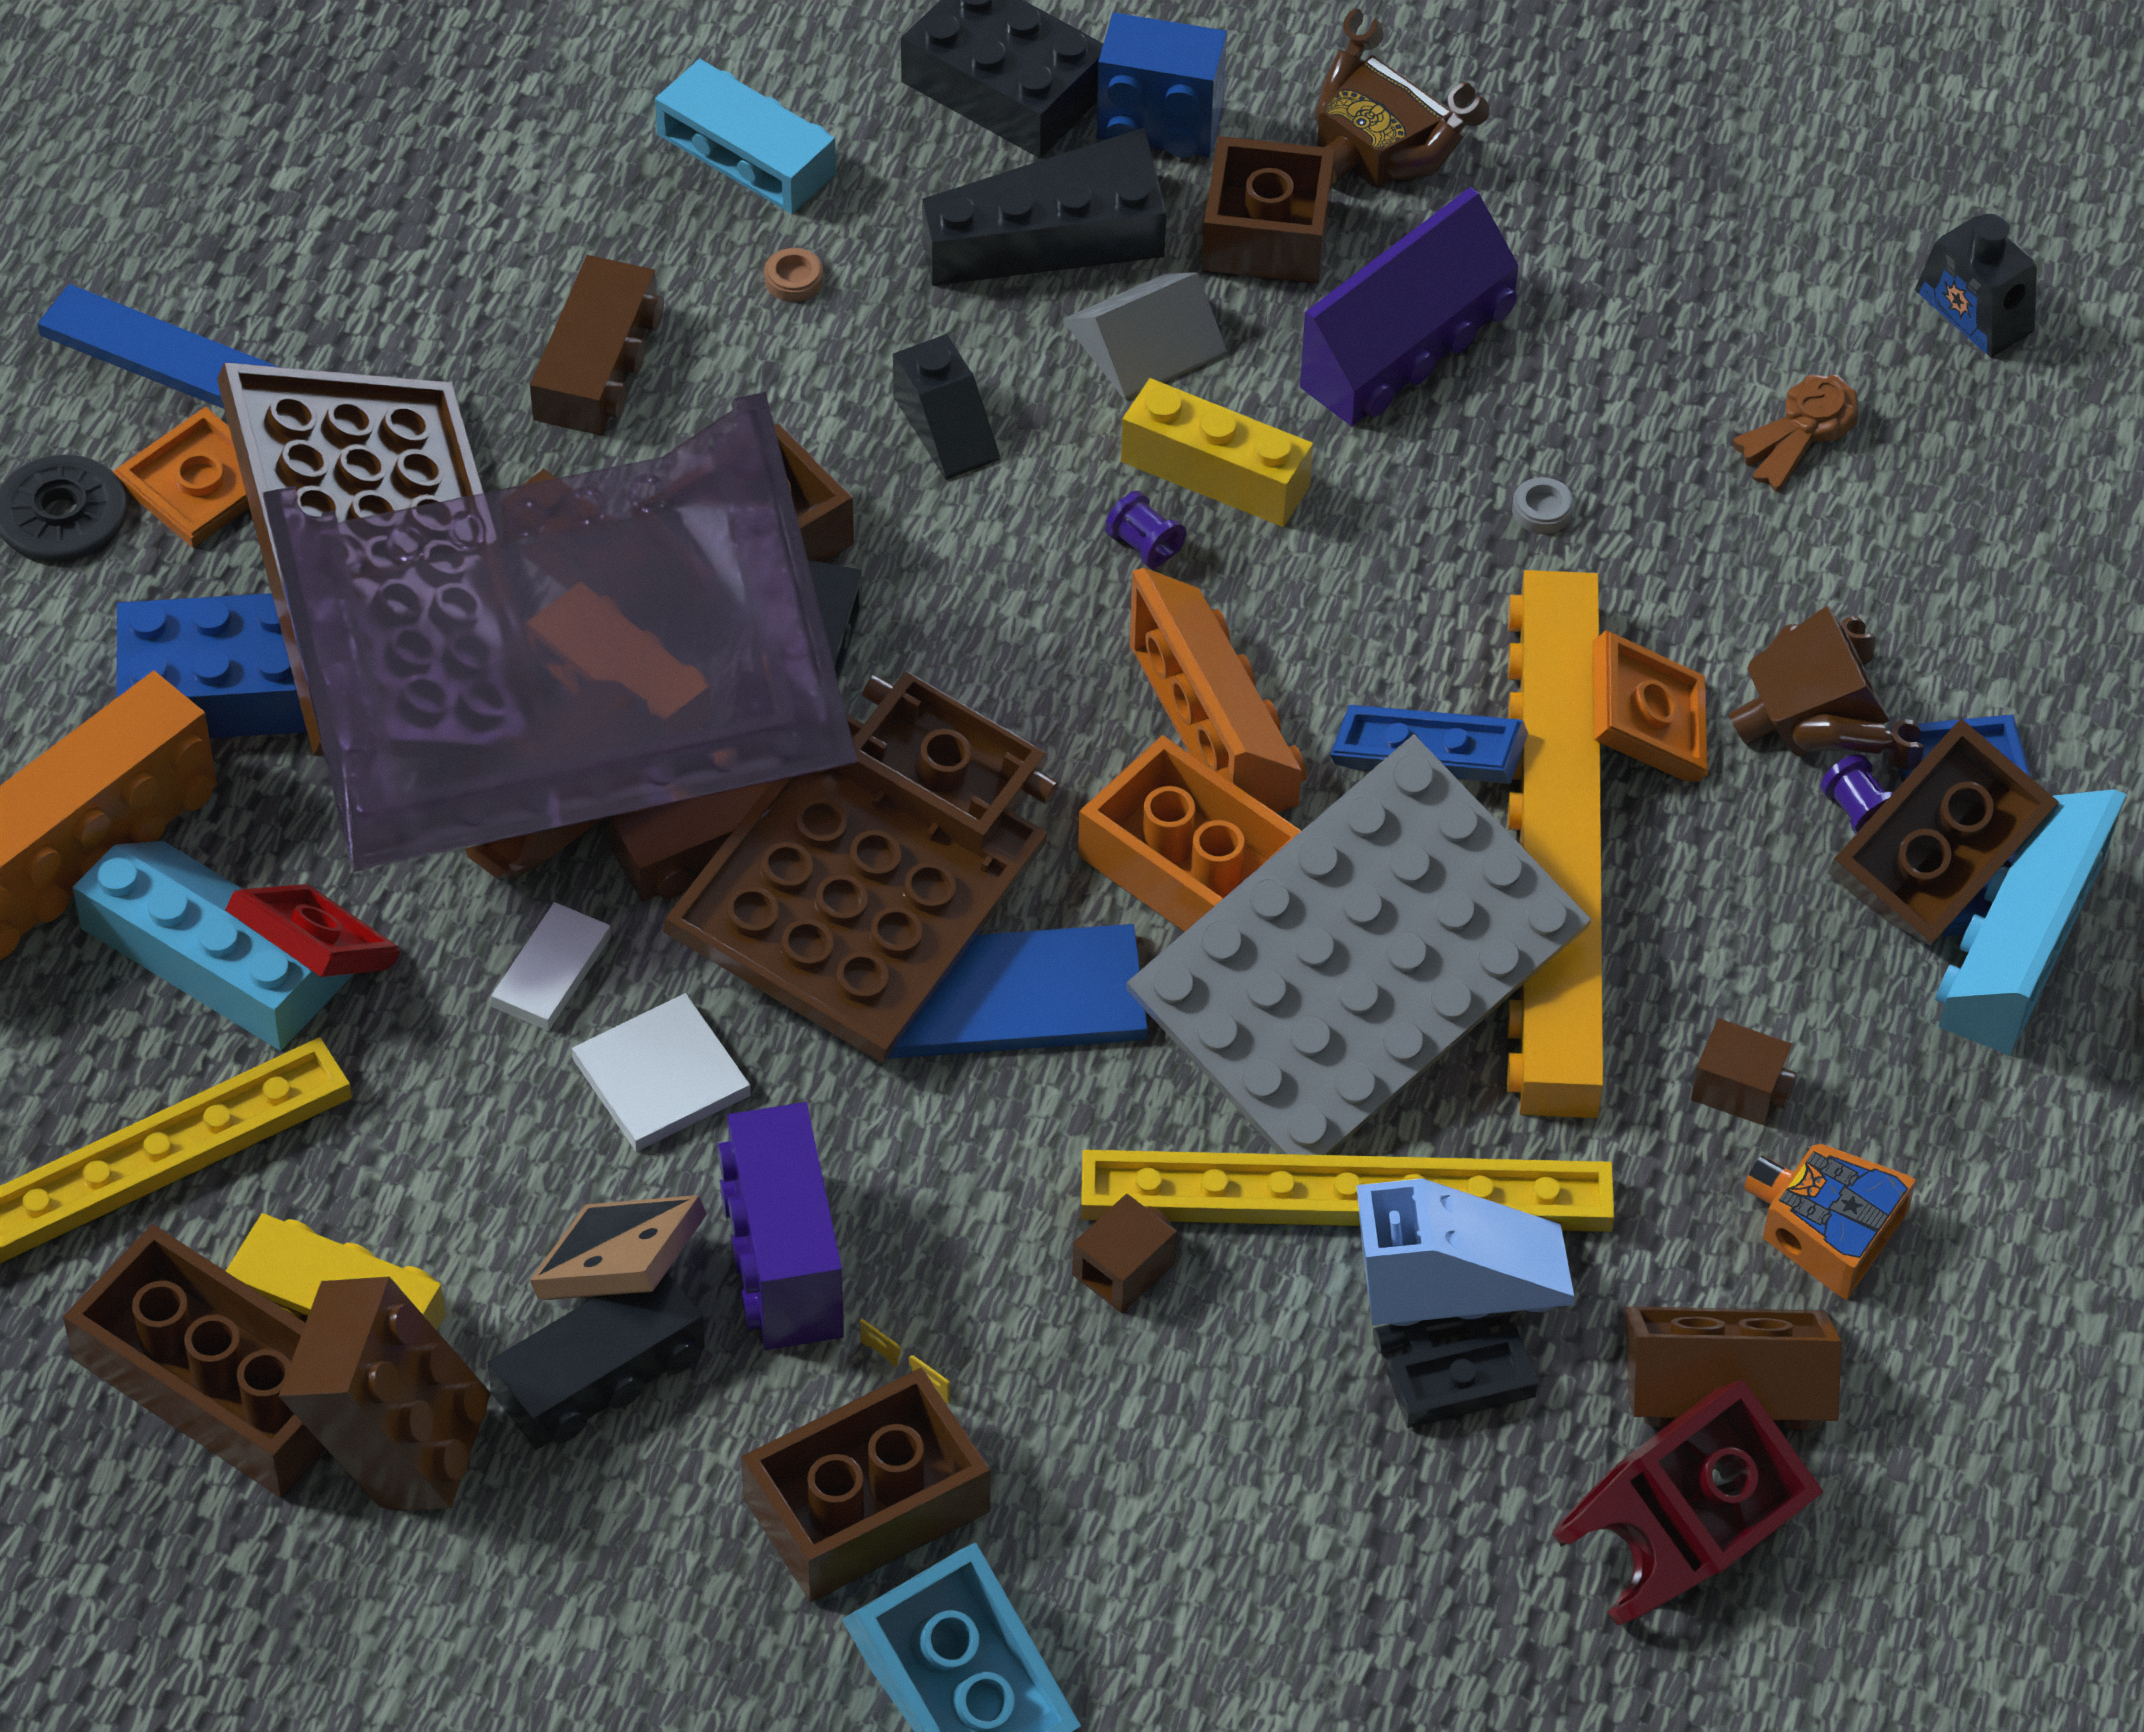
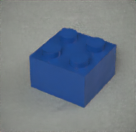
(1162, 80)

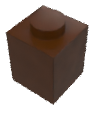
(1744, 1072)
(1124, 1252)

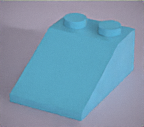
(958, 1653)

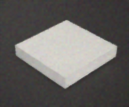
(661, 1072)

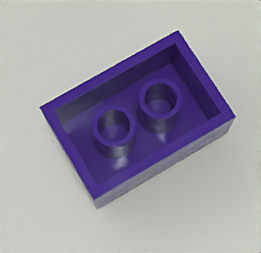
(781, 1227)

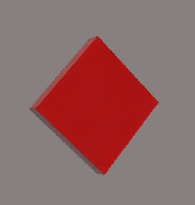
(313, 929)

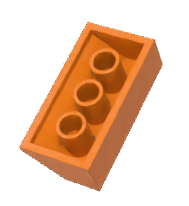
(1211, 690)

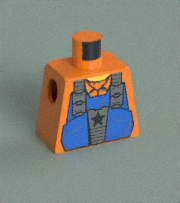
(1831, 1212)

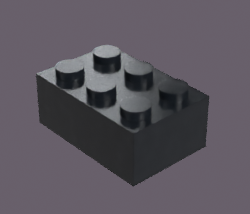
(1004, 68)

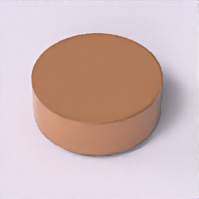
(793, 274)

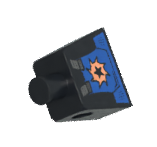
(1982, 283)

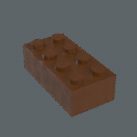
(197, 1355)

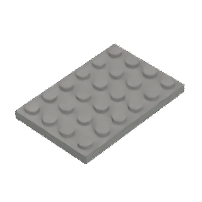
(1358, 954)

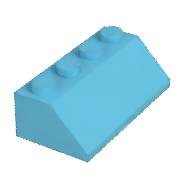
(2028, 921)
(174, 923)

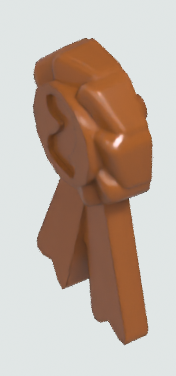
(1815, 412)

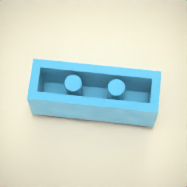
(746, 136)

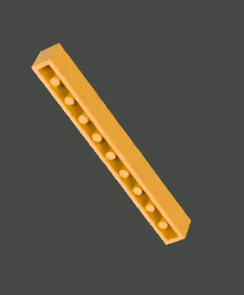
(1561, 830)

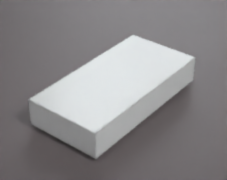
(551, 966)

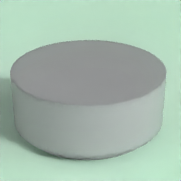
(1543, 505)

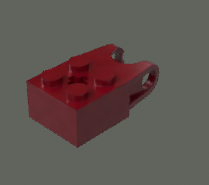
(1673, 1511)

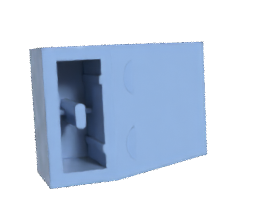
(1456, 1255)

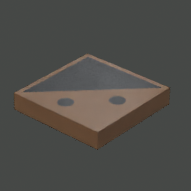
(618, 1248)

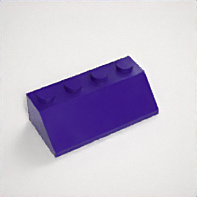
(1408, 310)

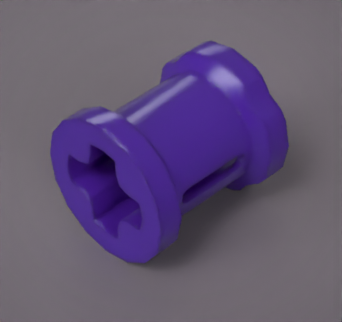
(1145, 529)
(1854, 789)

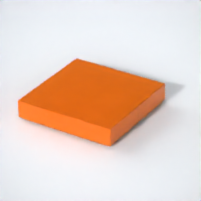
(189, 478)
(1649, 707)

